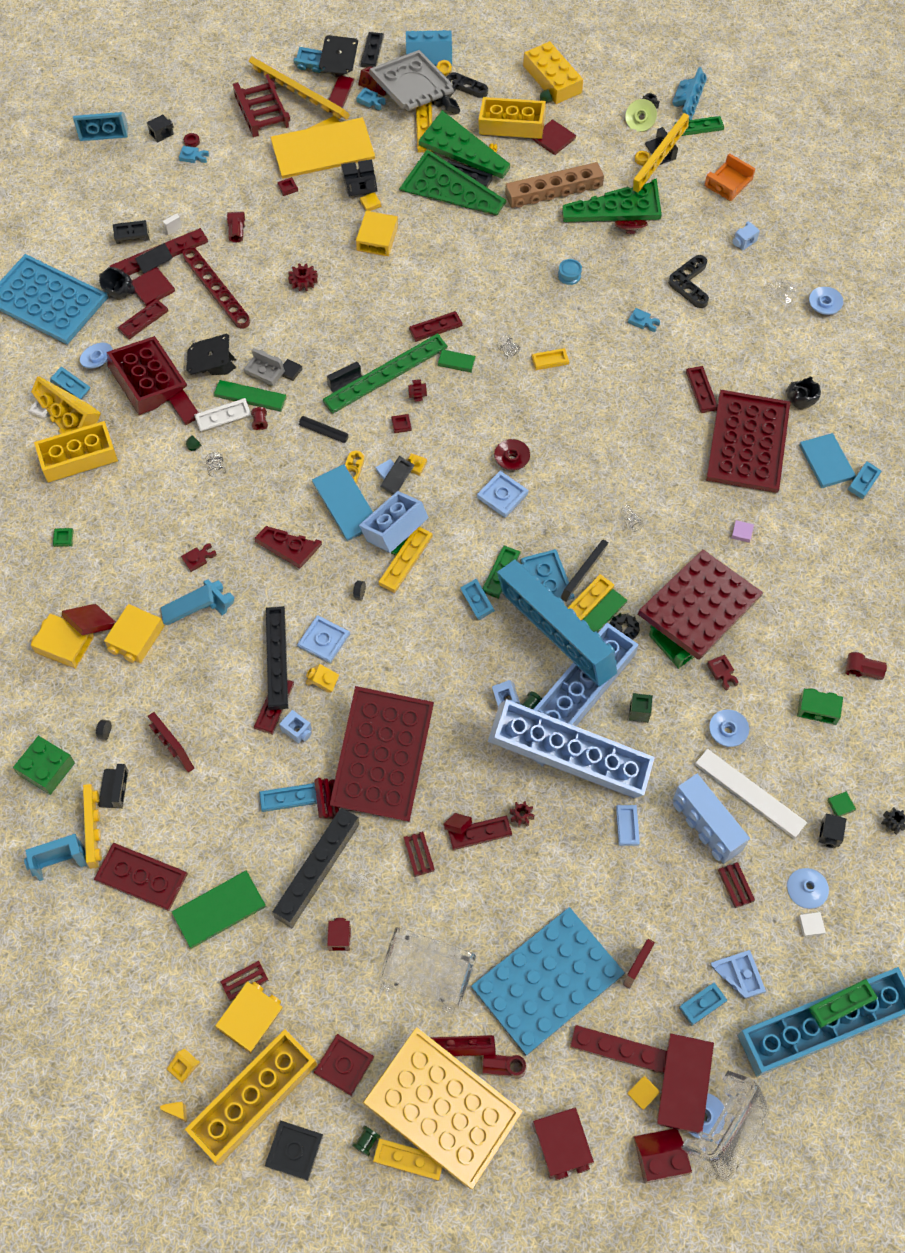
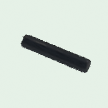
(323, 429)

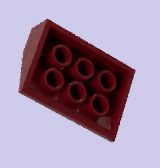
(145, 374)

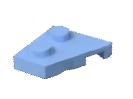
(741, 974)

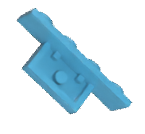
(689, 92)

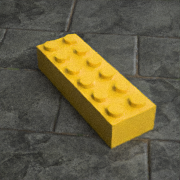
(251, 1097)

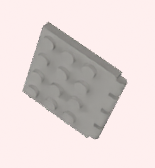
(412, 80)

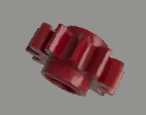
(302, 277)

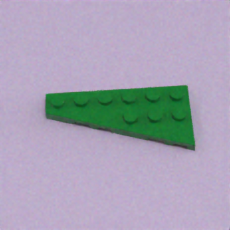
(456, 142)
(443, 182)
(617, 206)

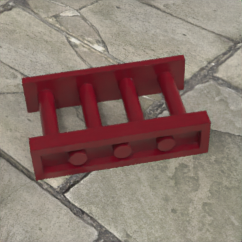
(250, 114)

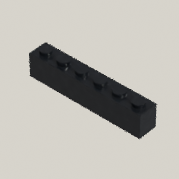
(316, 868)

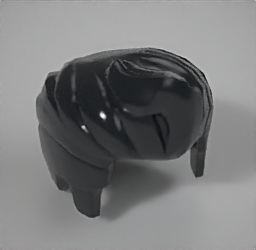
(116, 283)
(804, 393)

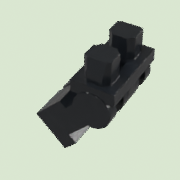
(359, 180)

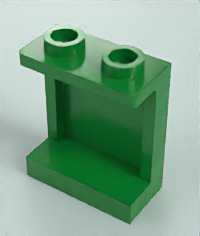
(670, 648)

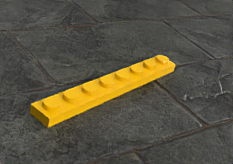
(302, 91)

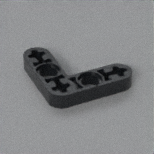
(477, 88)
(684, 280)

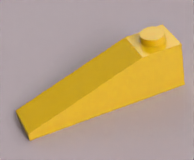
(64, 408)

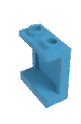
(53, 853)

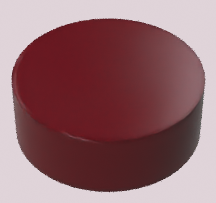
(191, 140)

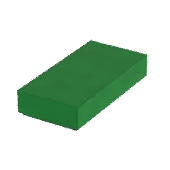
(456, 360)

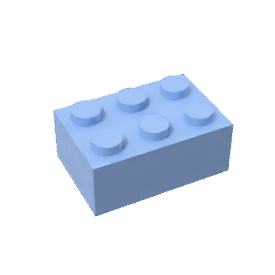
(394, 521)

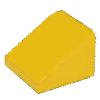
(182, 1065)
(643, 1092)
(176, 1110)

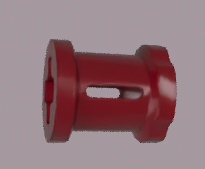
(259, 418)

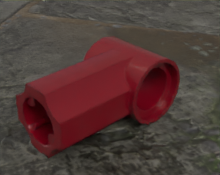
(235, 223)
(862, 666)
(500, 1065)

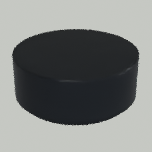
(359, 589)
(103, 729)

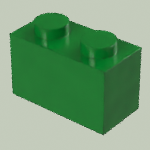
(820, 706)

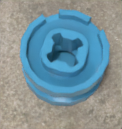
(569, 271)

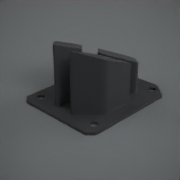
(332, 60)
(218, 363)

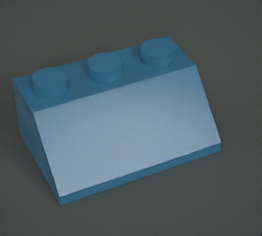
(433, 44)
(101, 126)

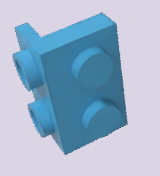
(308, 59)

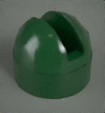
(545, 96)
(192, 443)

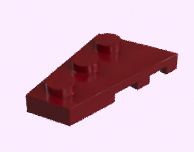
(286, 546)
(168, 739)

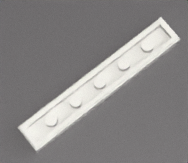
(751, 793)

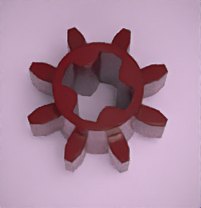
(417, 390)
(516, 812)

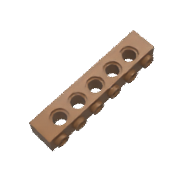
(554, 185)

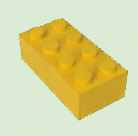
(553, 72)
(512, 117)
(75, 451)

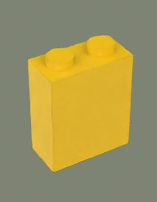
(377, 233)
(134, 634)
(60, 641)
(249, 1016)

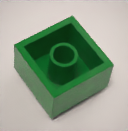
(44, 765)

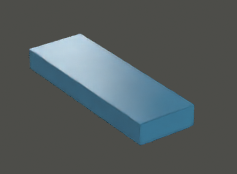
(187, 604)
(288, 797)

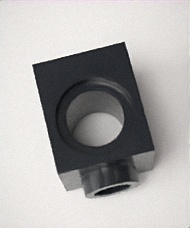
(160, 128)
(832, 830)

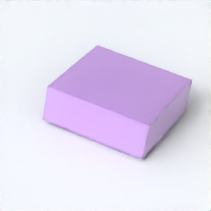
(742, 531)

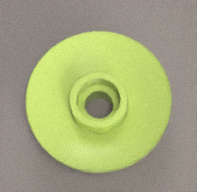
(638, 108)

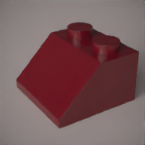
(662, 1155)

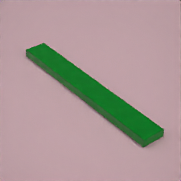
(384, 373)

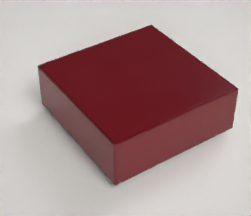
(287, 186)
(401, 423)
(458, 823)

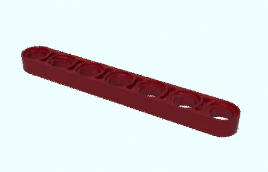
(217, 294)

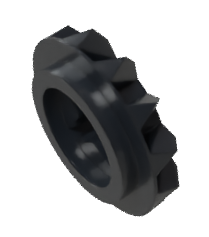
(631, 632)

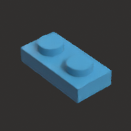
(70, 383)
(864, 480)
(477, 599)
(703, 1004)

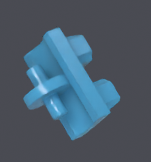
(221, 601)

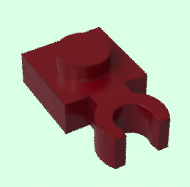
(195, 559)
(722, 669)

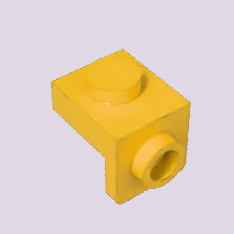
(322, 677)

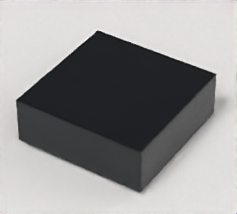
(450, 104)
(291, 369)

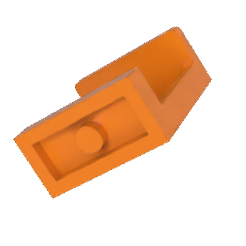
(730, 177)

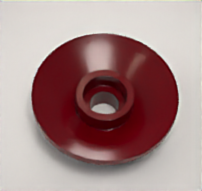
(631, 225)
(514, 448)

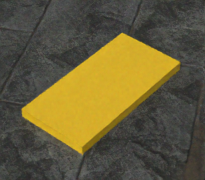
(322, 147)

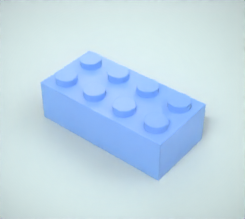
(710, 819)

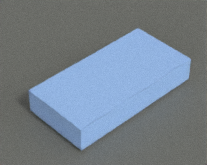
(627, 825)

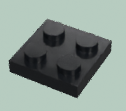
(294, 1150)

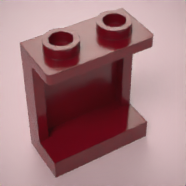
(563, 1143)

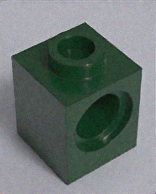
(640, 707)

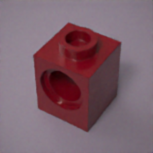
(339, 935)

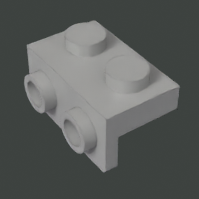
(264, 367)

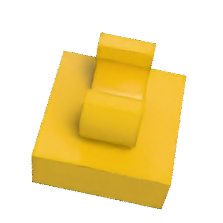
(419, 463)

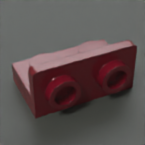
(368, 82)

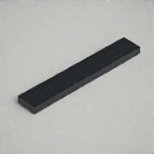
(276, 658)

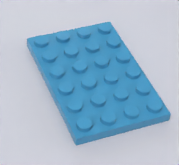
(48, 298)
(547, 981)

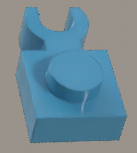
(369, 98)
(191, 154)
(641, 319)

